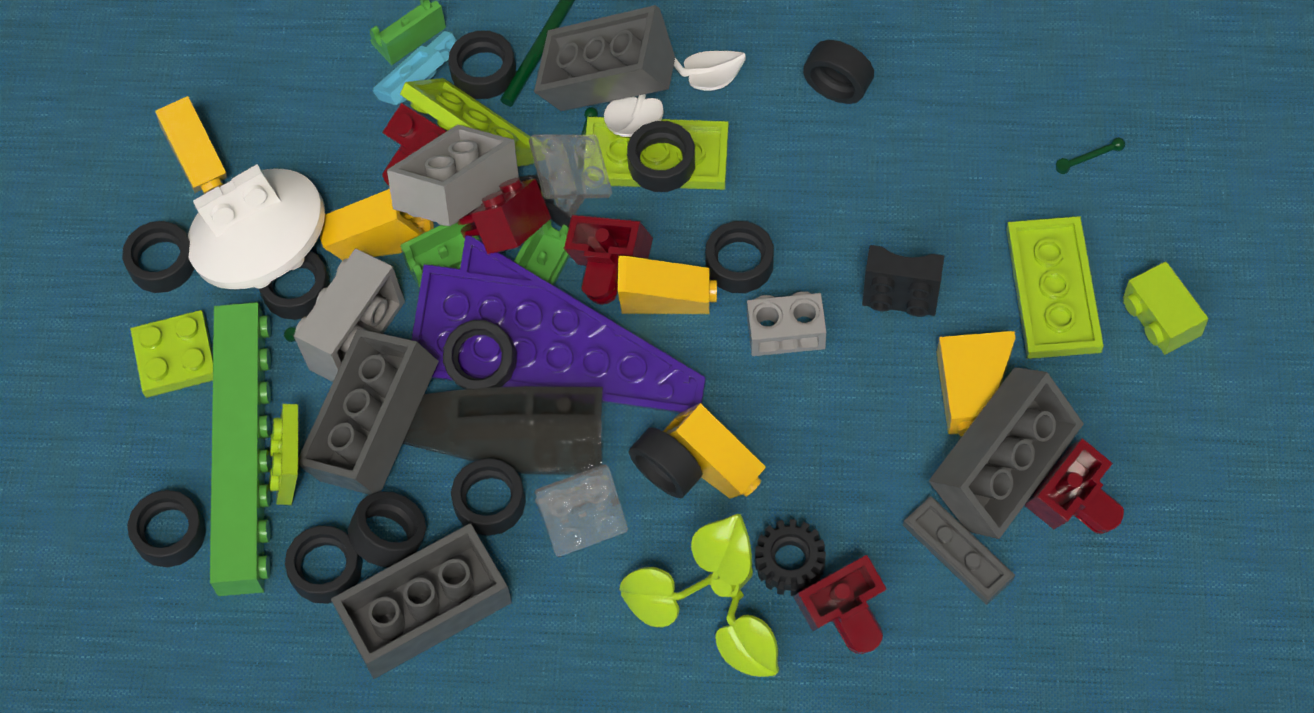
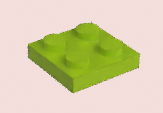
(173, 353)
(285, 454)

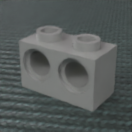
(788, 333)

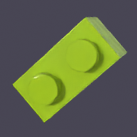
(1164, 308)

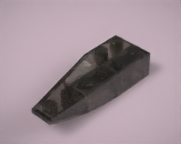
(524, 426)

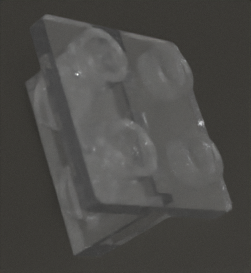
(570, 169)
(581, 510)

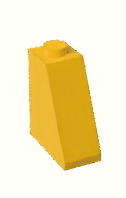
(191, 145)
(370, 227)
(664, 287)
(971, 374)
(719, 453)

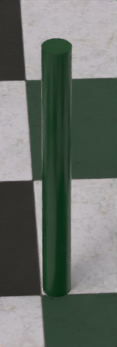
(535, 53)

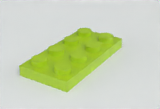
(455, 107)
(710, 153)
(1054, 287)

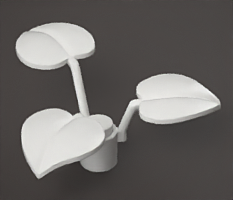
(706, 72)

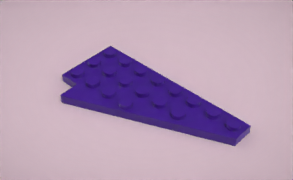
(553, 334)

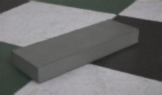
(958, 550)

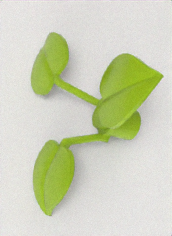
(725, 551)

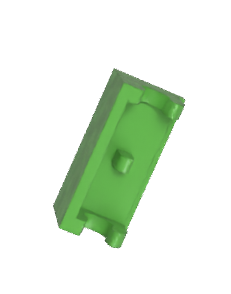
(409, 31)
(436, 247)
(545, 253)

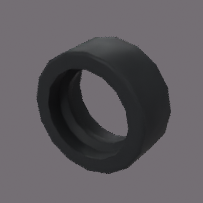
(476, 43)
(839, 56)
(661, 133)
(740, 232)
(149, 235)
(301, 306)
(468, 330)
(665, 462)
(482, 470)
(152, 506)
(395, 508)
(312, 539)

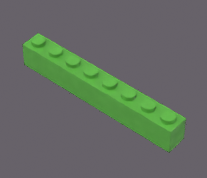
(239, 450)

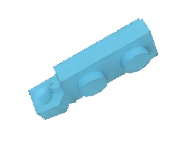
(418, 66)

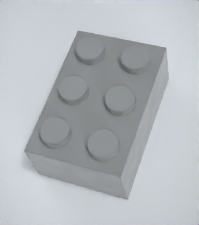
(452, 174)
(360, 297)

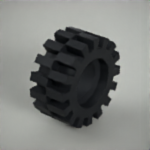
(793, 535)

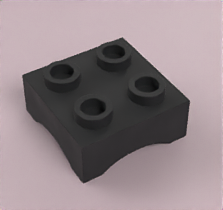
(902, 282)

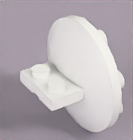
(255, 228)

